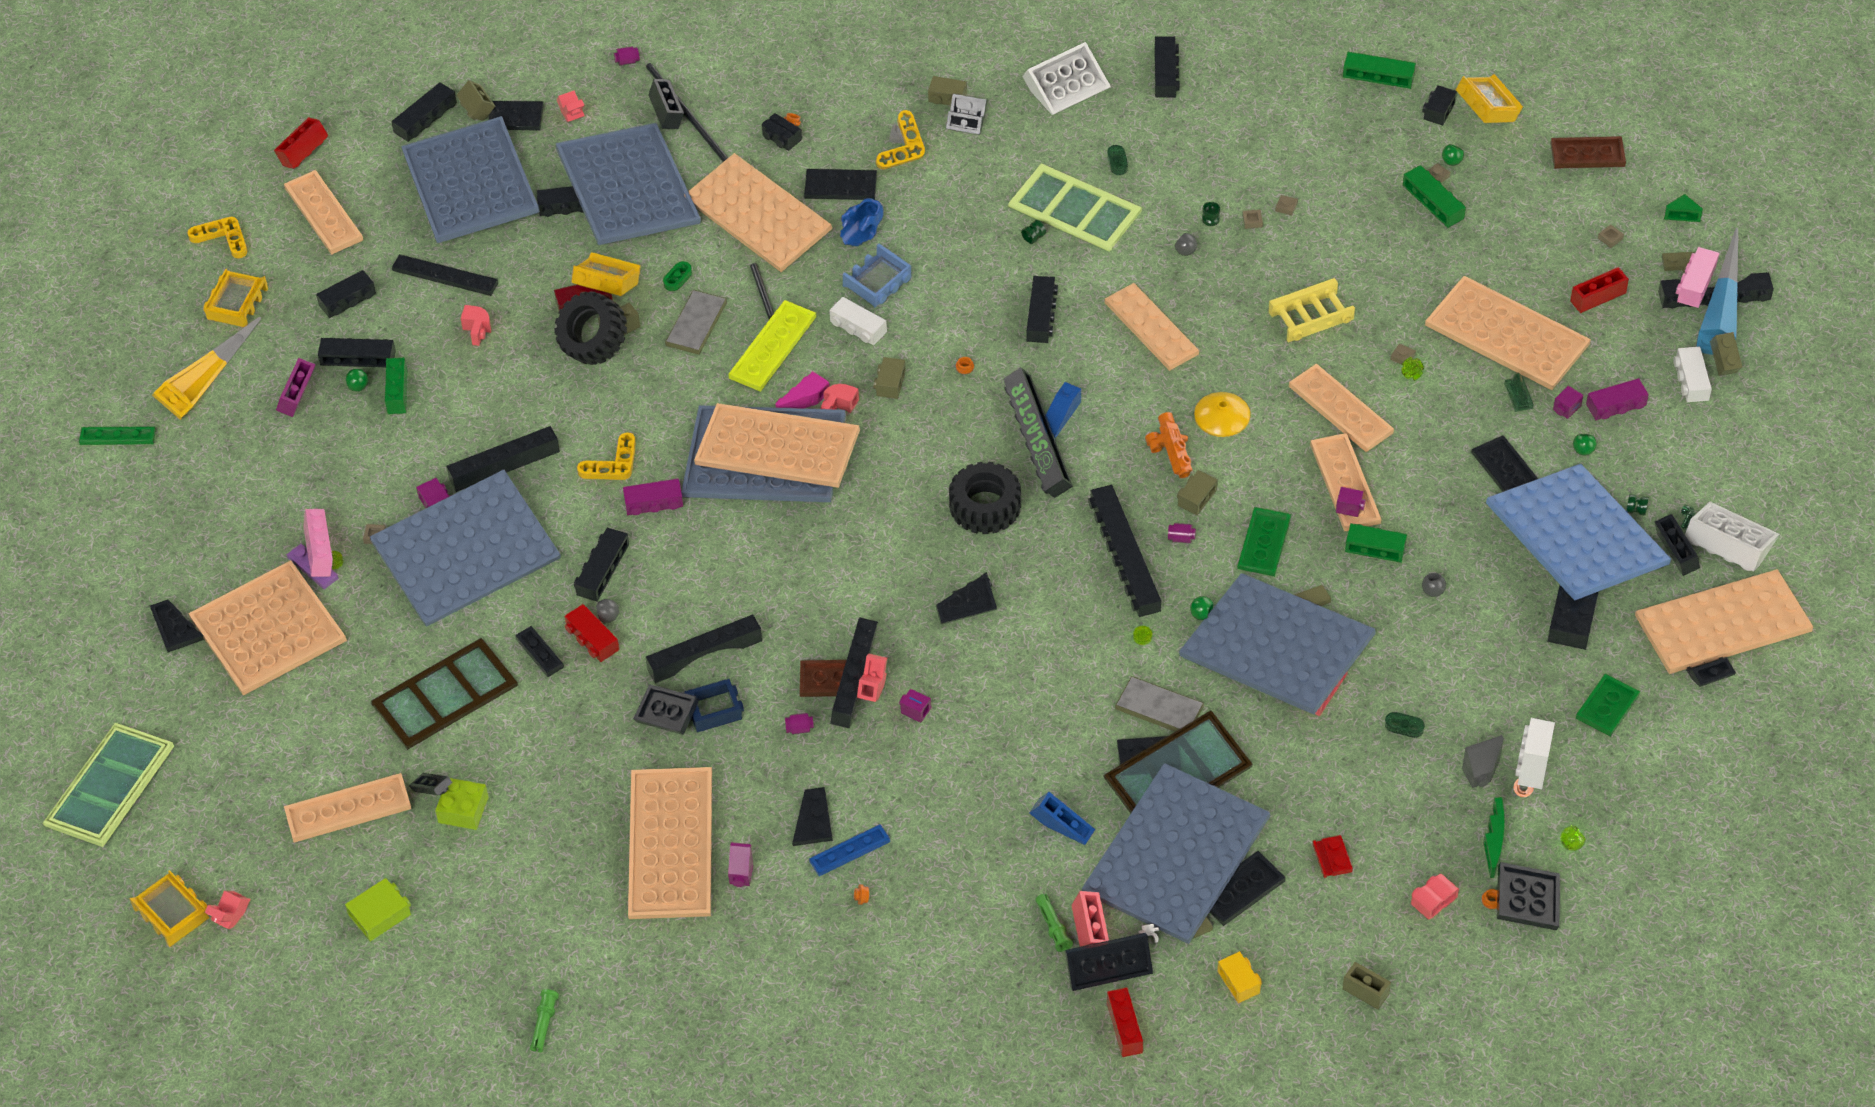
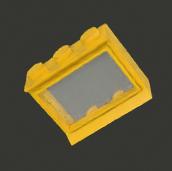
(1489, 99)
(606, 274)
(234, 298)
(171, 908)

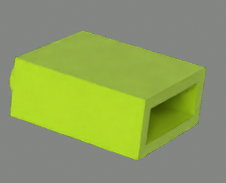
(378, 909)

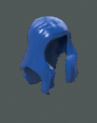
(861, 222)

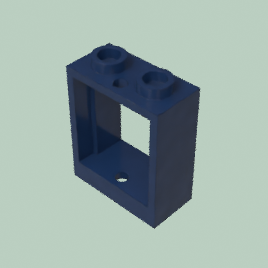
(720, 717)

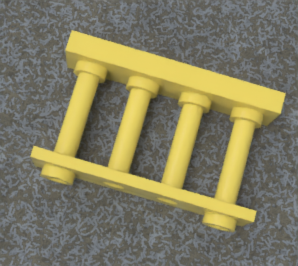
(1306, 296)

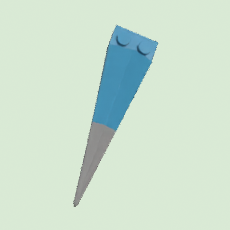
(1722, 308)

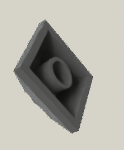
(1482, 760)

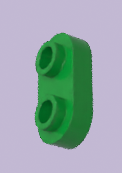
(676, 277)

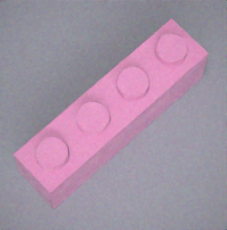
(1697, 277)
(317, 543)

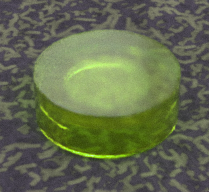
(337, 560)
(1142, 635)

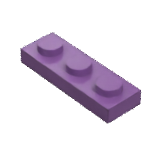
(300, 558)

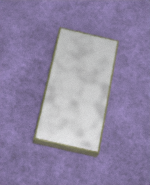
(696, 322)
(1158, 705)

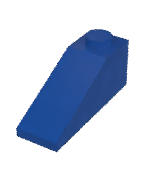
(1063, 407)
(1061, 818)

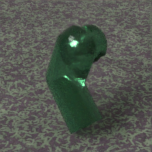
(1689, 512)

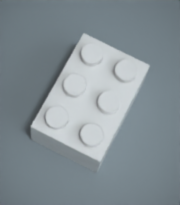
(1534, 753)

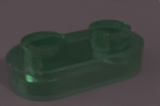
(1118, 163)
(1405, 723)

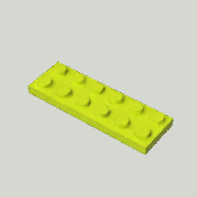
(772, 345)

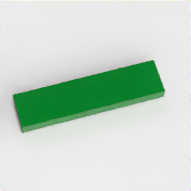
(117, 435)

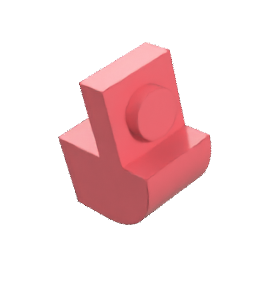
(570, 106)
(477, 321)
(841, 397)
(874, 678)
(229, 910)

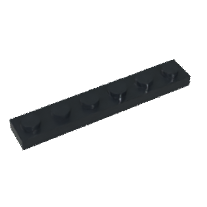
(445, 275)

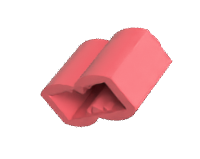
(1434, 896)

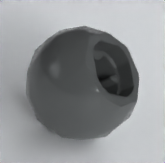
(1186, 244)
(1434, 584)
(607, 610)

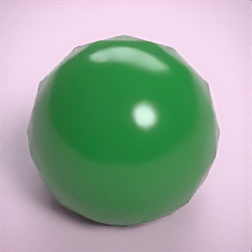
(1452, 155)
(356, 380)
(1584, 444)
(1201, 607)

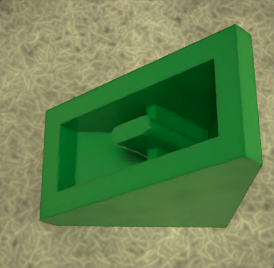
(1683, 210)

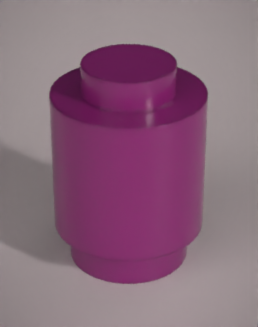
(626, 55)
(1181, 533)
(799, 723)

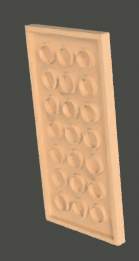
(758, 212)
(1508, 332)
(777, 445)
(1723, 621)
(670, 843)

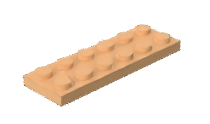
(323, 212)
(1151, 326)
(1341, 407)
(1342, 469)
(347, 807)

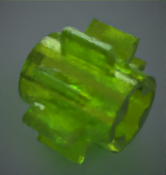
(1412, 368)

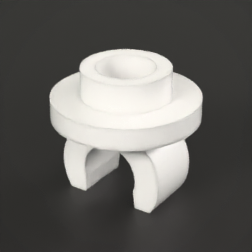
(1149, 930)

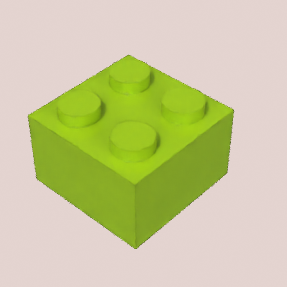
(462, 804)

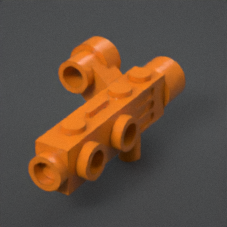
(1174, 443)

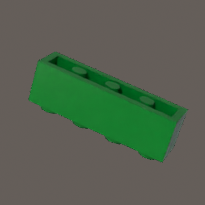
(1379, 70)
(1434, 196)

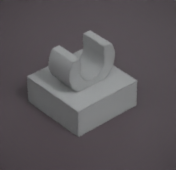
(896, 136)

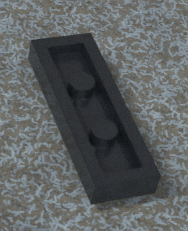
(539, 651)
(431, 784)

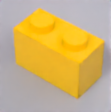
(1239, 977)

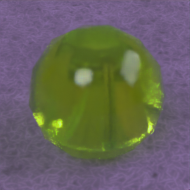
(1572, 838)

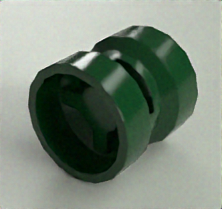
(1211, 214)
(1034, 231)
(1641, 505)

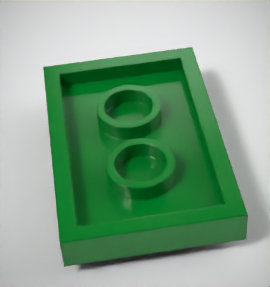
(1607, 705)

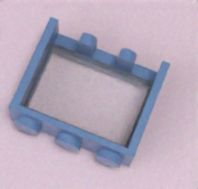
(878, 276)

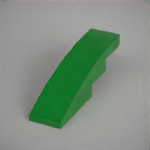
(1494, 839)

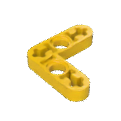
(910, 144)
(223, 230)
(618, 464)

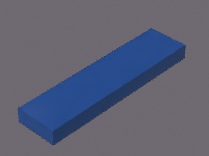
(849, 850)

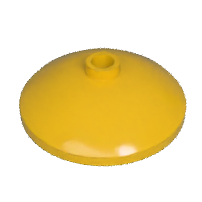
(1222, 414)

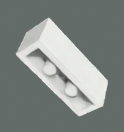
(858, 321)
(1692, 374)

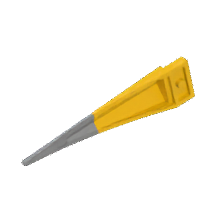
(185, 388)

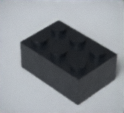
(1572, 619)

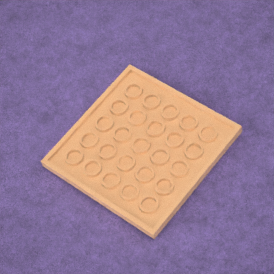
(267, 627)

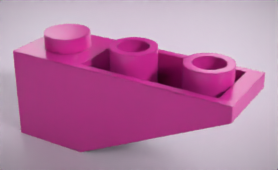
(805, 394)

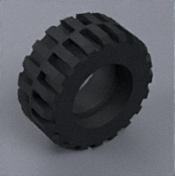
(608, 336)
(990, 516)

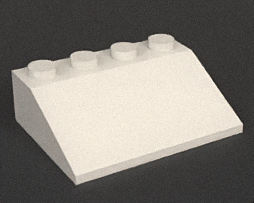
(1066, 79)
(1730, 536)

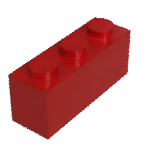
(301, 143)
(1599, 290)
(591, 633)
(1124, 1022)

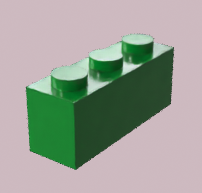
(396, 385)
(1376, 542)

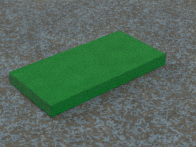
(1264, 541)

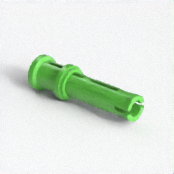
(1056, 929)
(545, 1012)

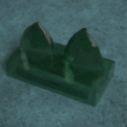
(1518, 393)

